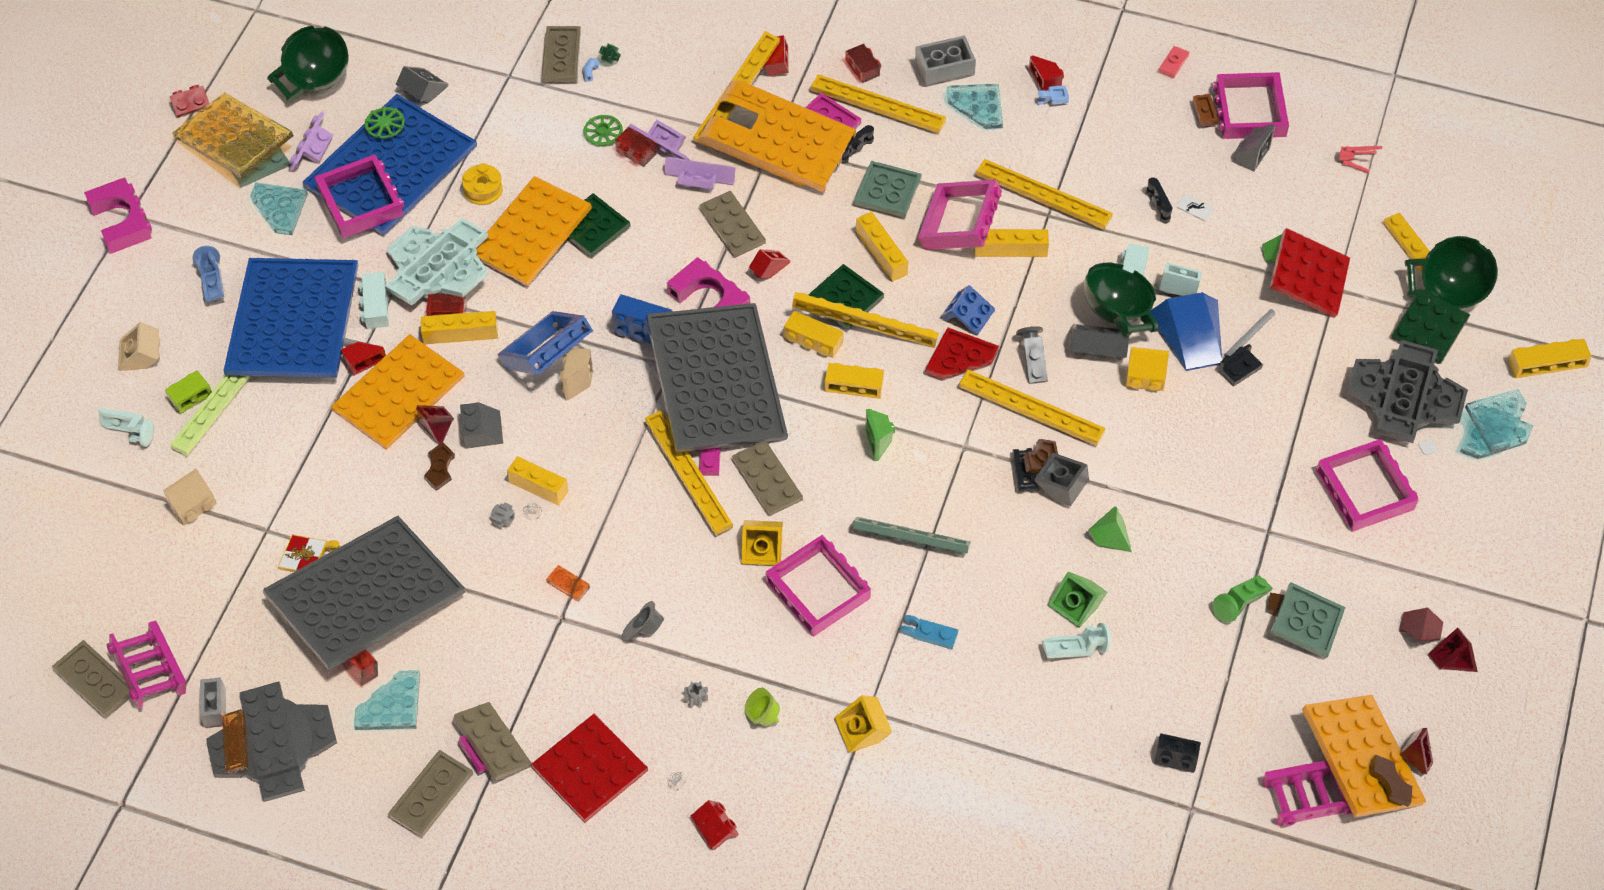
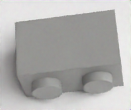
(212, 701)

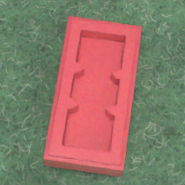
(1174, 61)

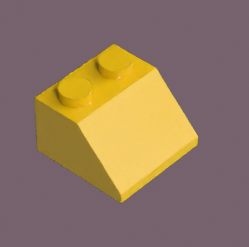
(1147, 369)
(762, 542)
(863, 723)

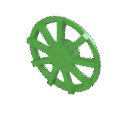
(384, 122)
(602, 130)

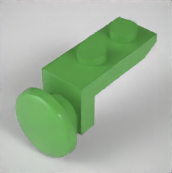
(1229, 606)

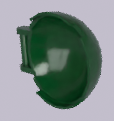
(311, 61)
(1456, 272)
(1120, 297)

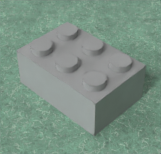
(945, 60)

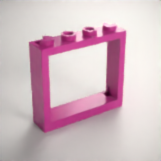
(1240, 80)
(366, 220)
(932, 240)
(1343, 500)
(818, 545)

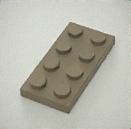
(561, 54)
(732, 224)
(767, 478)
(93, 678)
(492, 741)
(430, 793)

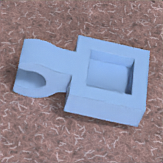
(1055, 94)

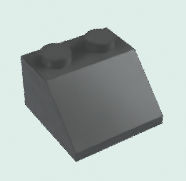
(420, 83)
(1255, 147)
(480, 425)
(1063, 478)

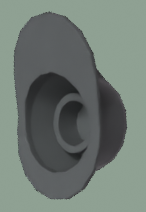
(644, 623)

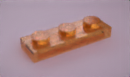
(235, 741)

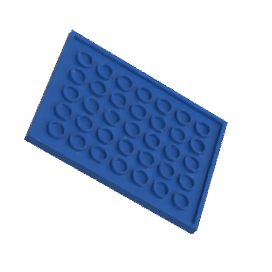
(413, 158)
(291, 317)

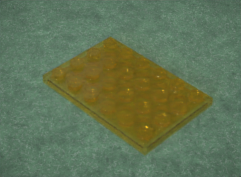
(233, 134)

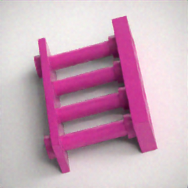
(160, 650)
(1295, 776)

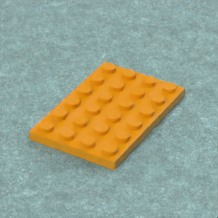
(531, 230)
(388, 395)
(1349, 737)

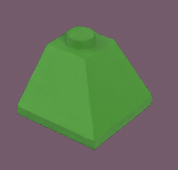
(879, 432)
(1077, 598)

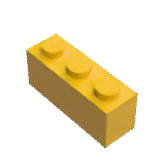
(813, 334)
(854, 380)
(537, 480)

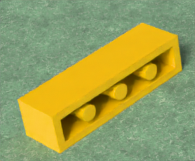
(1014, 243)
(882, 246)
(459, 327)
(1549, 358)

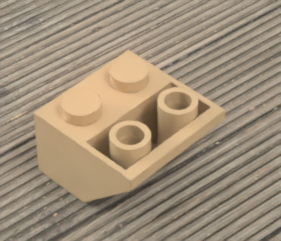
(577, 372)

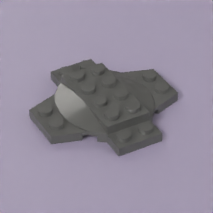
(1407, 391)
(278, 740)

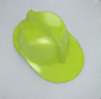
(762, 707)

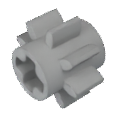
(503, 514)
(692, 690)

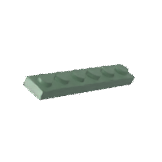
(919, 537)

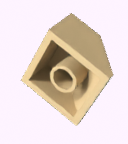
(139, 348)
(189, 497)

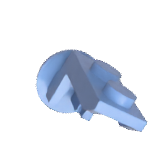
(207, 260)

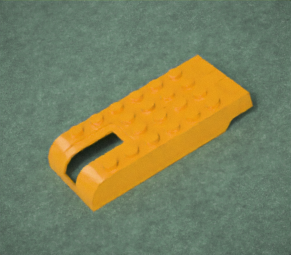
(784, 138)

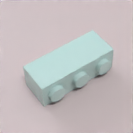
(374, 300)

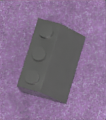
(1099, 342)

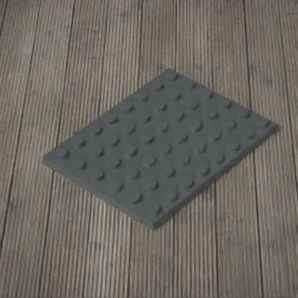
(716, 377)
(363, 592)

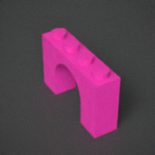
(120, 195)
(700, 275)

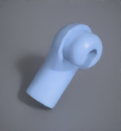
(587, 69)

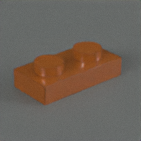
(1205, 110)

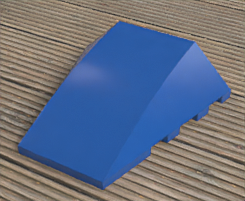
(1191, 329)

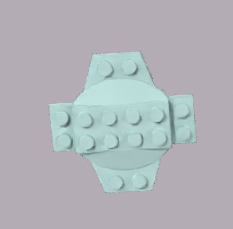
(437, 261)

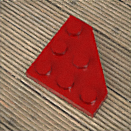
(960, 353)

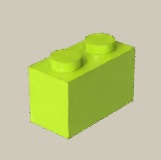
(188, 392)

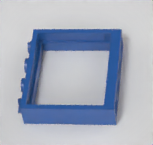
(574, 329)

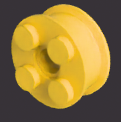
(482, 184)

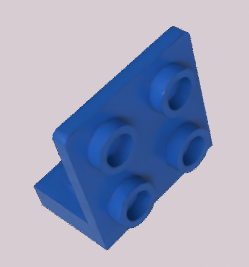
(970, 309)

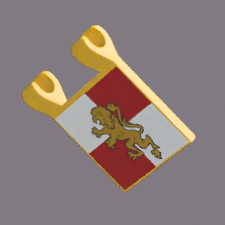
(303, 551)

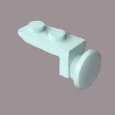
(141, 429)
(1079, 644)

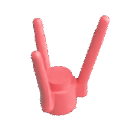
(1347, 153)

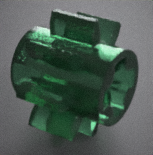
(609, 53)

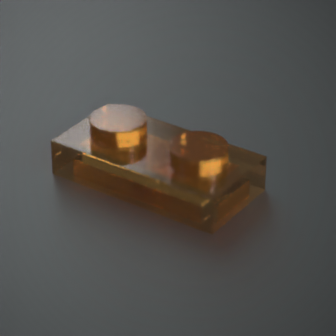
(568, 583)

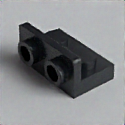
(1239, 365)
(1177, 752)

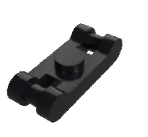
(862, 137)
(1159, 199)
(1021, 472)

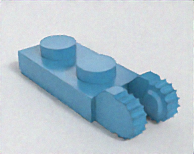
(930, 632)

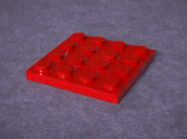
(1310, 272)
(589, 767)

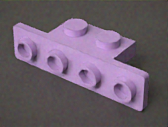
(665, 137)
(314, 144)
(699, 173)

